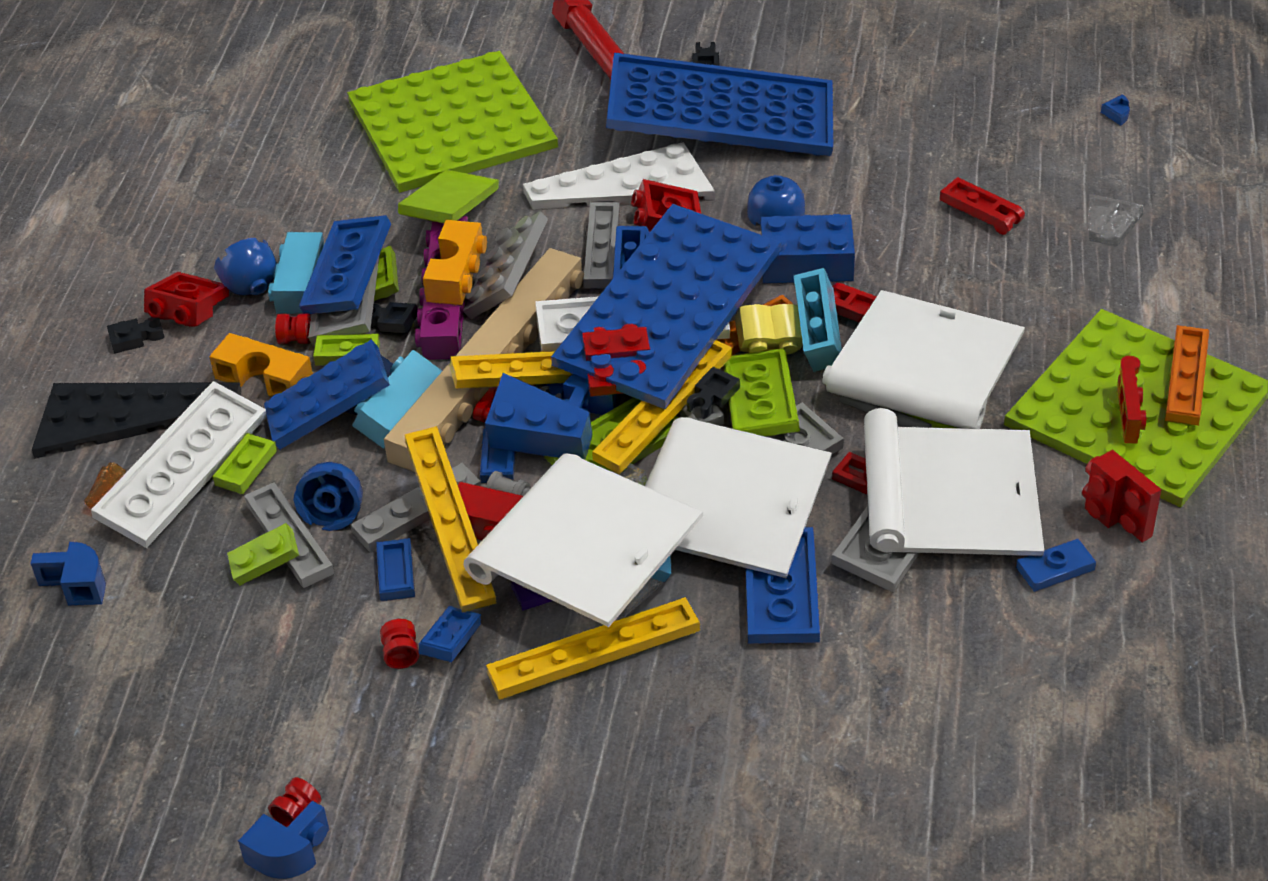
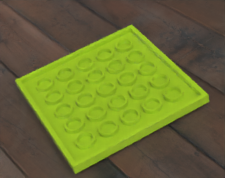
(451, 120)
(1079, 410)

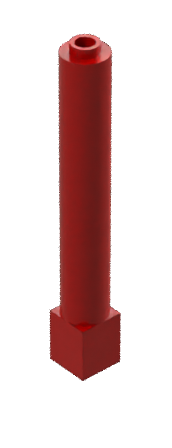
(579, 18)

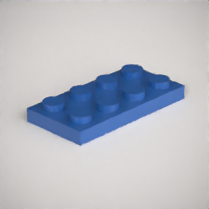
(345, 265)
(326, 394)
(785, 607)

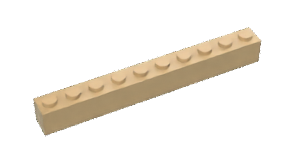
(504, 332)

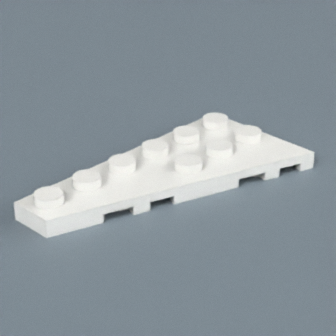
(619, 179)

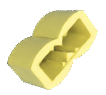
(768, 328)

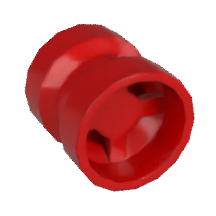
(292, 328)
(399, 643)
(294, 800)

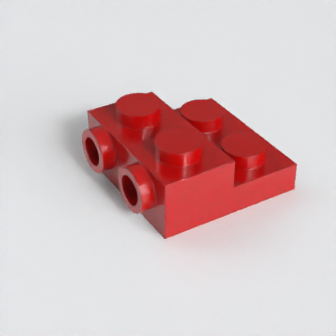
(655, 198)
(184, 298)
(617, 343)
(1121, 495)

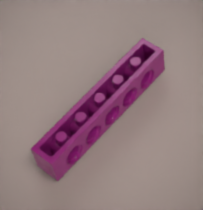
(439, 322)

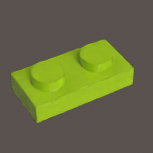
(387, 274)
(332, 347)
(244, 463)
(263, 554)

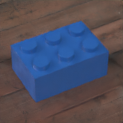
(810, 245)

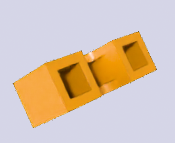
(460, 251)
(242, 358)

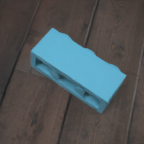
(294, 270)
(818, 318)
(385, 408)

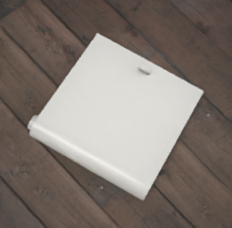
(924, 360)
(950, 489)
(744, 491)
(584, 538)

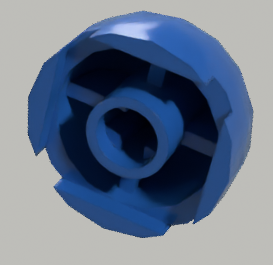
(775, 197)
(247, 267)
(328, 496)

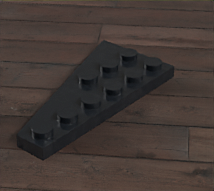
(112, 411)

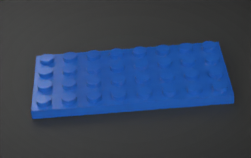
(721, 104)
(684, 291)

